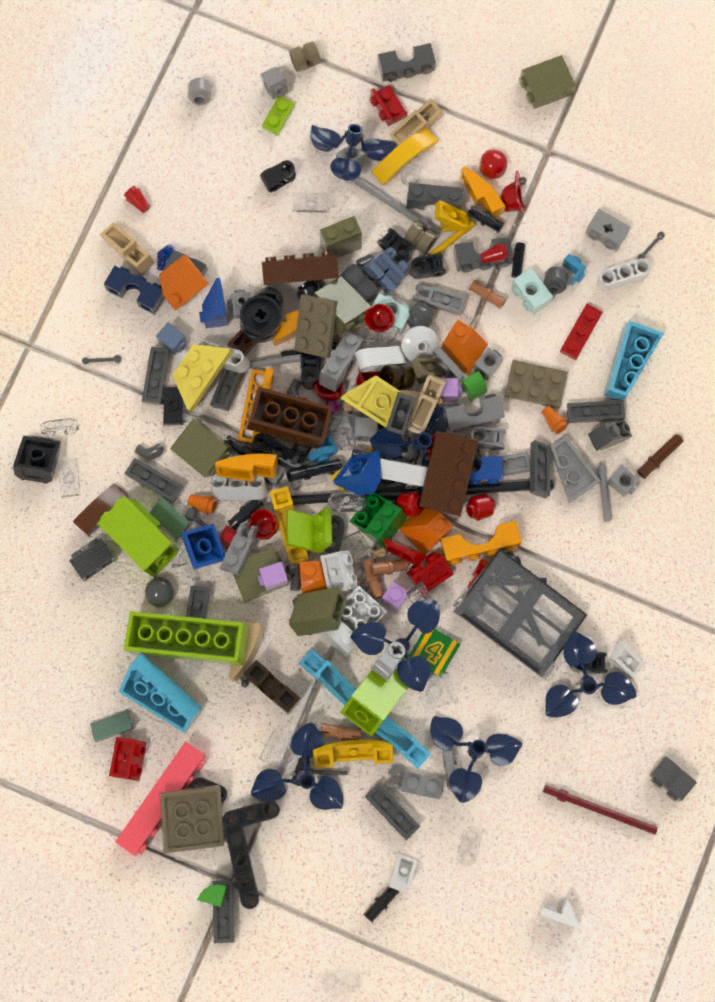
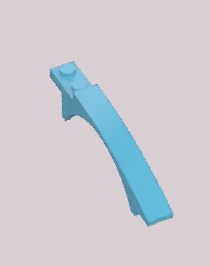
(342, 690)

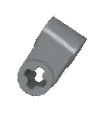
(492, 437)
(388, 661)

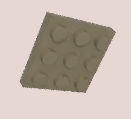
(191, 819)

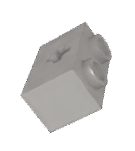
(603, 222)

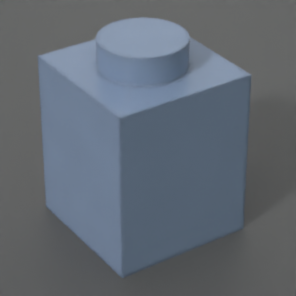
(171, 338)

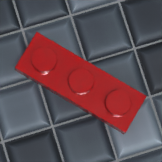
(581, 331)

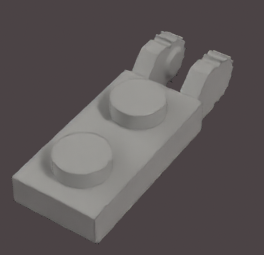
(441, 299)
(239, 549)
(417, 784)

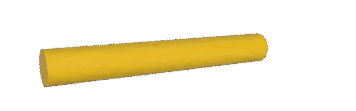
(449, 241)

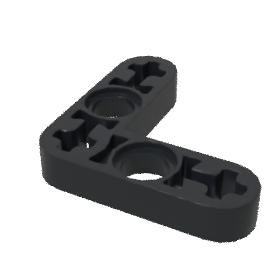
(287, 453)

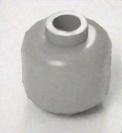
(199, 91)

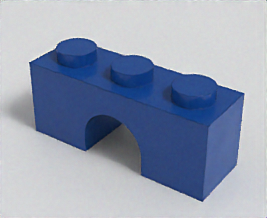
(490, 470)

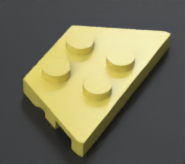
(198, 372)
(373, 399)

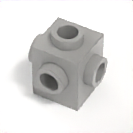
(237, 297)

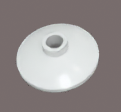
(416, 336)

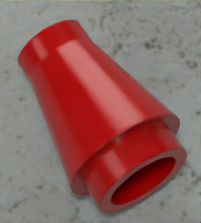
(137, 199)
(495, 254)

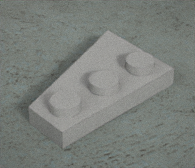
(573, 469)

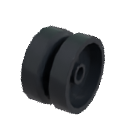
(259, 308)

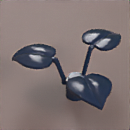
(344, 169)
(389, 442)
(581, 651)
(414, 671)
(463, 782)
(325, 794)

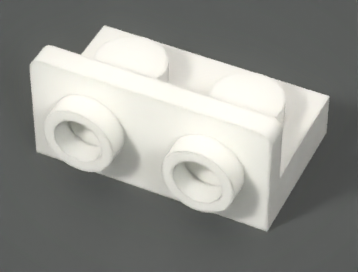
(339, 570)

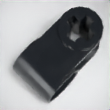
(277, 176)
(394, 240)
(431, 265)
(309, 367)
(594, 667)

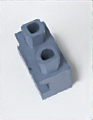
(385, 270)

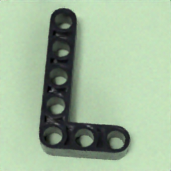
(242, 848)

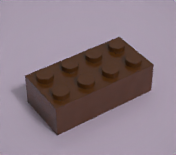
(289, 417)

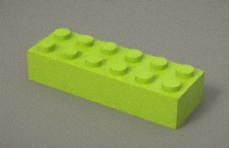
(186, 638)

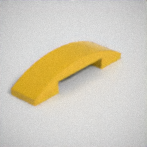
(403, 154)
(282, 503)
(352, 751)

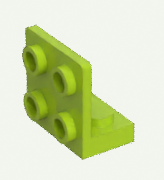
(309, 531)

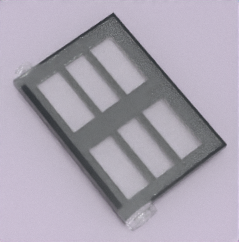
(520, 613)

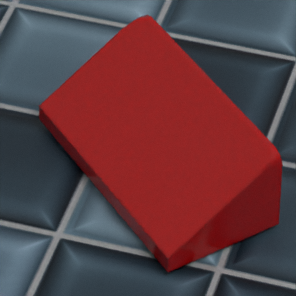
(404, 552)

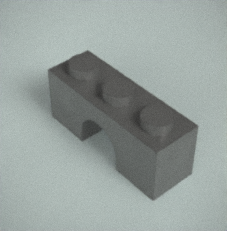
(393, 68)
(426, 194)
(468, 259)

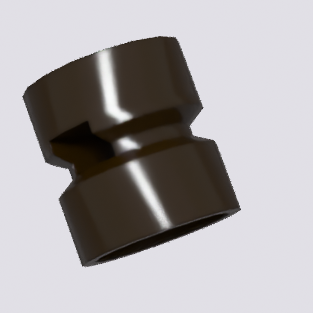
(398, 376)

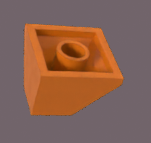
(181, 282)
(464, 346)
(426, 529)
(312, 576)

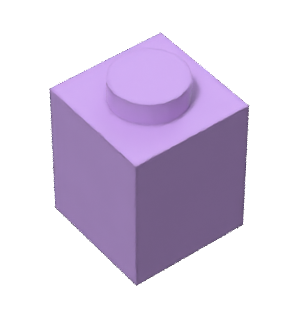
(451, 390)
(272, 576)
(395, 596)

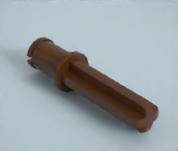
(655, 461)

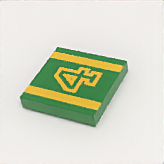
(436, 649)

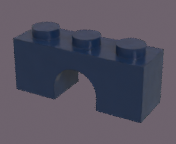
(121, 280)

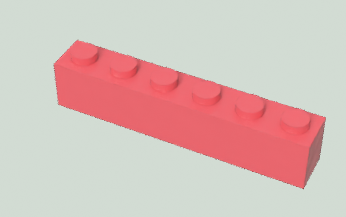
(148, 816)

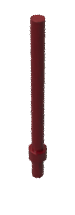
(562, 795)

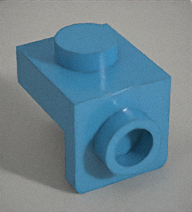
(576, 267)
(324, 453)

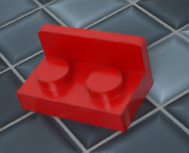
(388, 105)
(431, 571)
(127, 758)

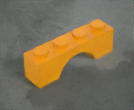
(457, 549)

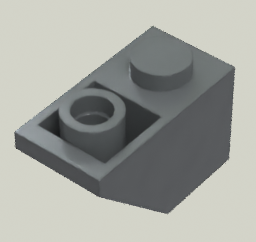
(610, 434)

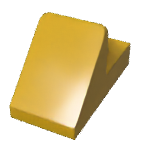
(451, 217)

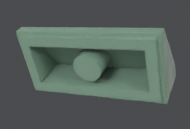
(170, 518)
(111, 726)

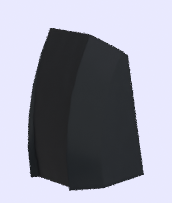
(36, 458)

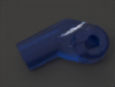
(163, 255)

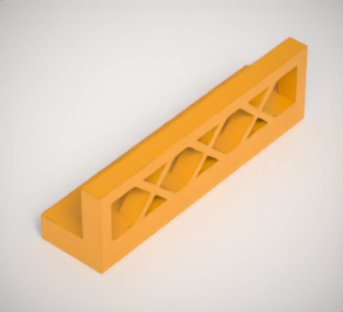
(267, 383)

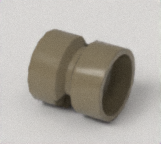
(304, 56)
(420, 237)

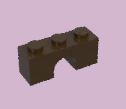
(272, 687)

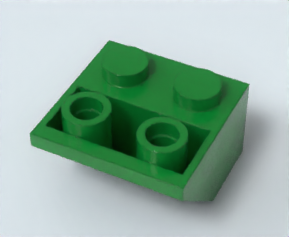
(379, 519)

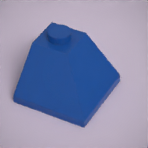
(214, 307)
(360, 474)
(203, 546)

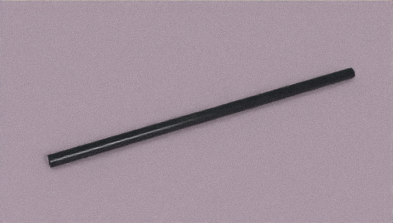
(393, 494)

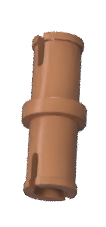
(487, 294)
(388, 567)
(373, 581)
(340, 731)

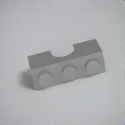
(335, 369)
(490, 411)

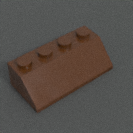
(300, 268)
(448, 473)

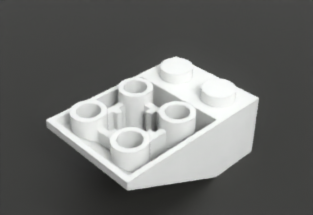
(359, 610)

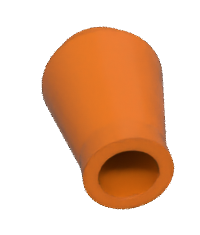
(554, 420)
(205, 504)

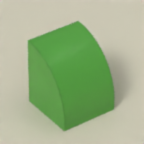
(474, 386)
(213, 895)

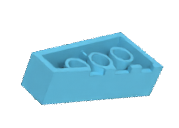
(631, 356)
(159, 694)

